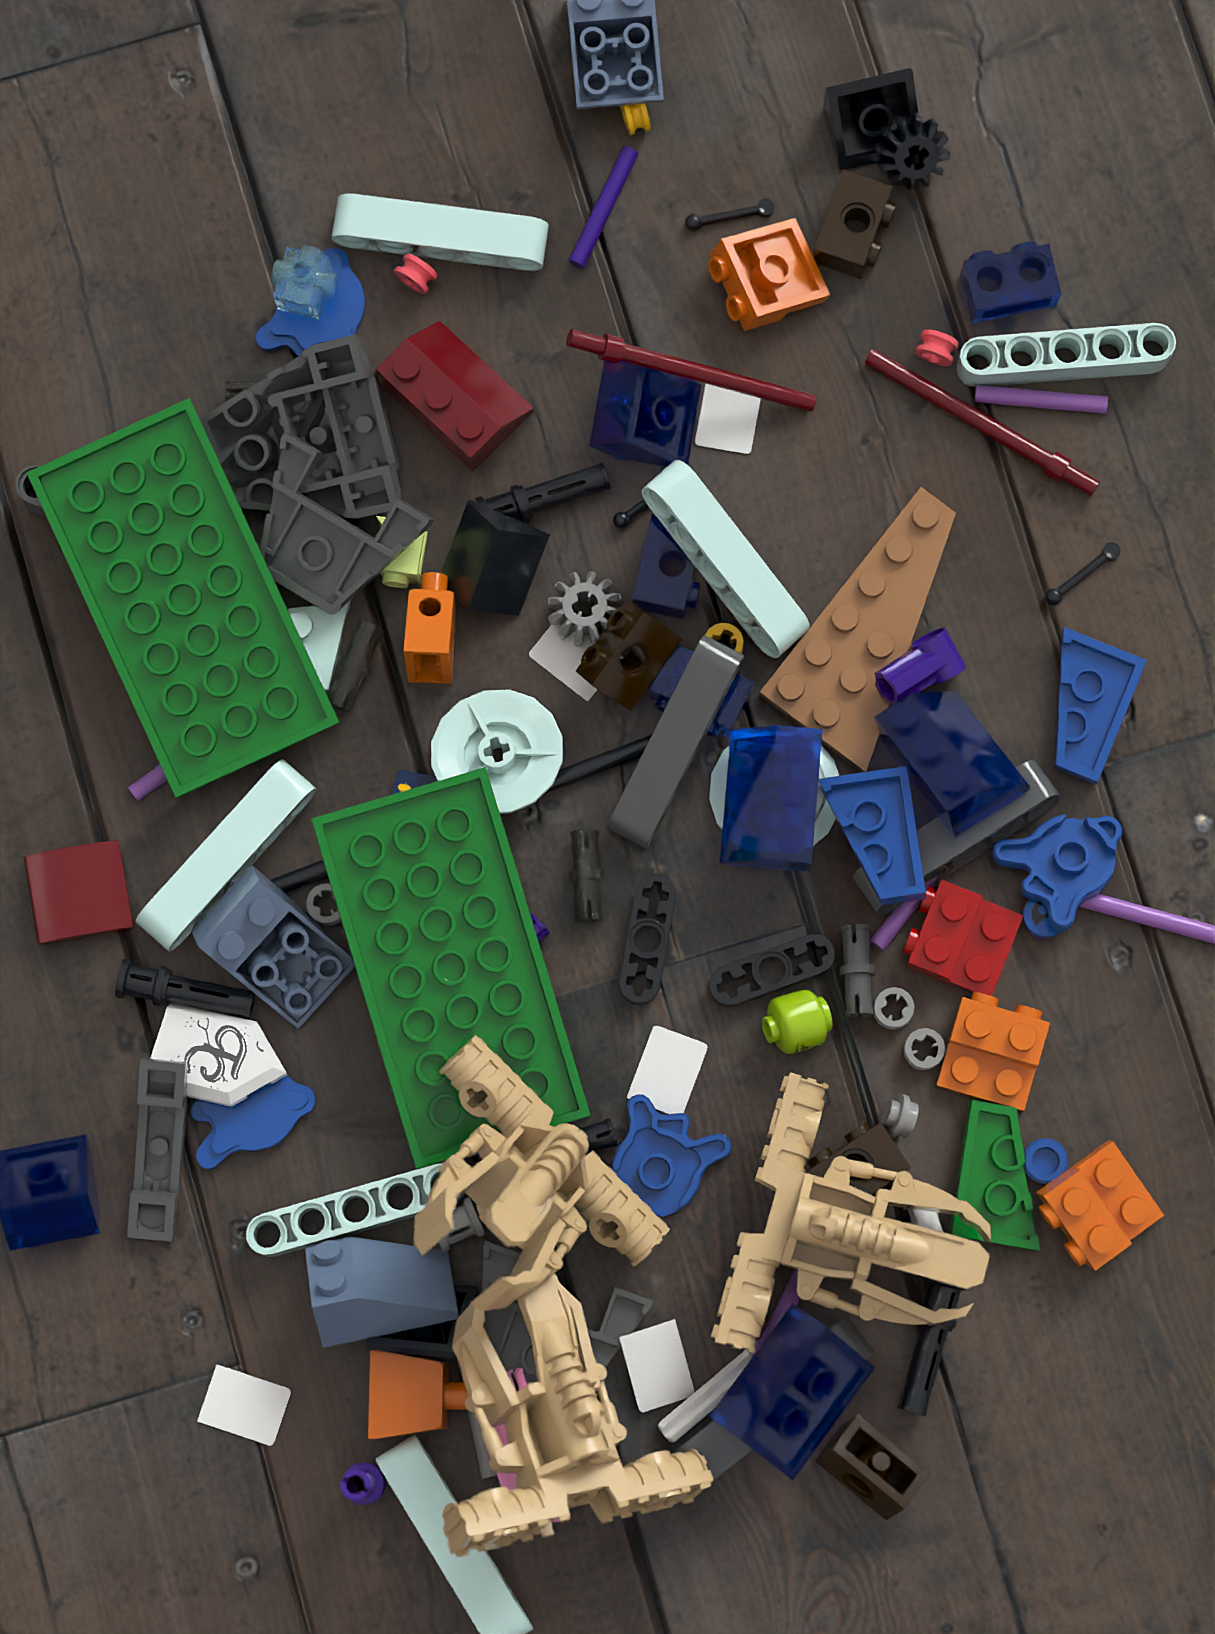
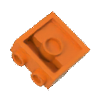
(767, 274)
(993, 1051)
(1098, 1206)

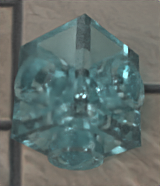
(303, 281)

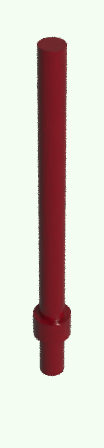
(613, 349)
(1056, 465)

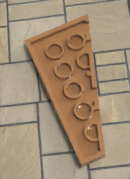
(865, 627)

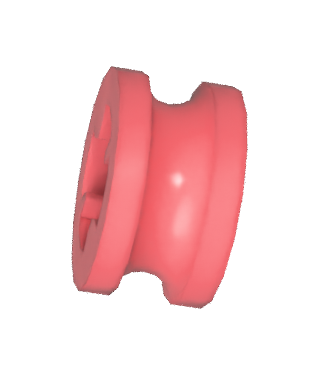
(415, 273)
(936, 347)

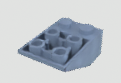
(614, 52)
(273, 947)

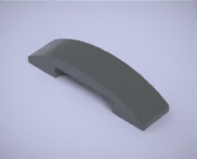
(158, 1149)

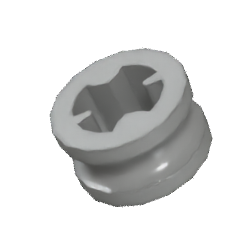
(315, 912)
(880, 1003)
(918, 1036)

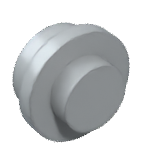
(899, 1116)

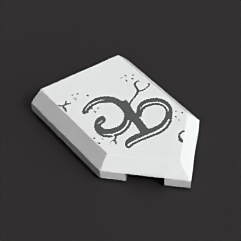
(222, 1052)

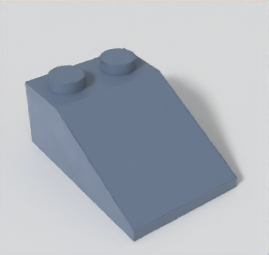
(377, 1288)

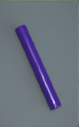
(603, 207)

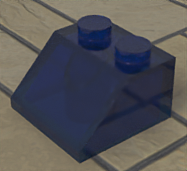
(645, 414)
(48, 1193)

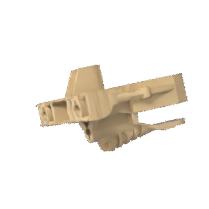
(529, 1181)
(839, 1231)
(555, 1434)

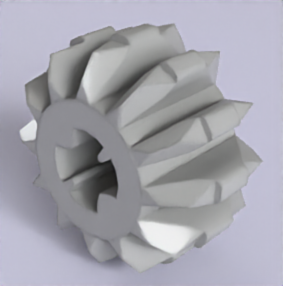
(567, 606)

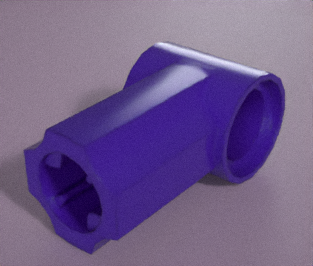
(928, 663)

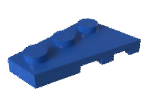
(1092, 702)
(881, 829)

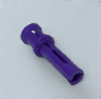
(374, 1482)

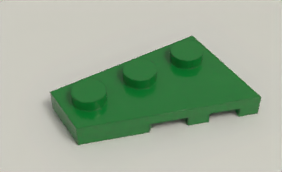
(994, 1177)

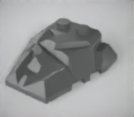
(329, 403)

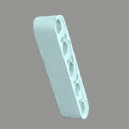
(440, 232)
(1084, 344)
(725, 558)
(226, 855)
(333, 1210)
(471, 1576)

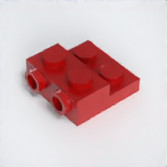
(962, 938)

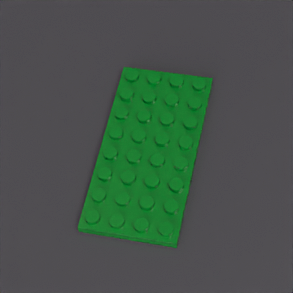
(183, 598)
(445, 952)

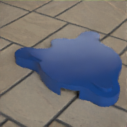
(338, 319)
(1064, 863)
(253, 1123)
(661, 1158)

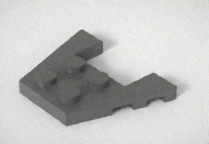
(316, 549)
(510, 1333)

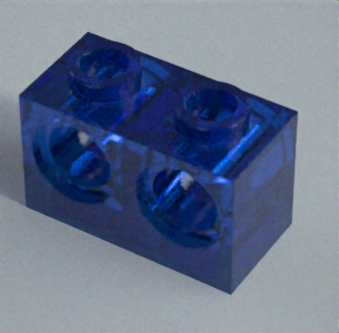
(1014, 293)

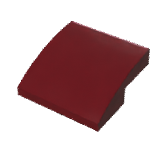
(78, 892)

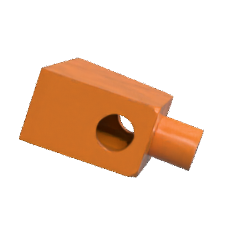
(430, 631)
(410, 1395)

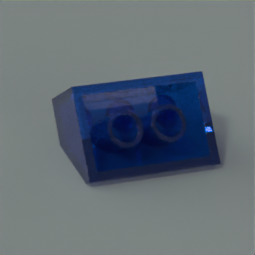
(950, 757)
(771, 797)
(792, 1391)

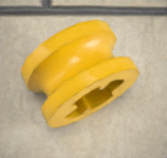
(635, 117)
(718, 630)

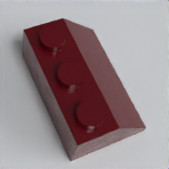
(453, 393)

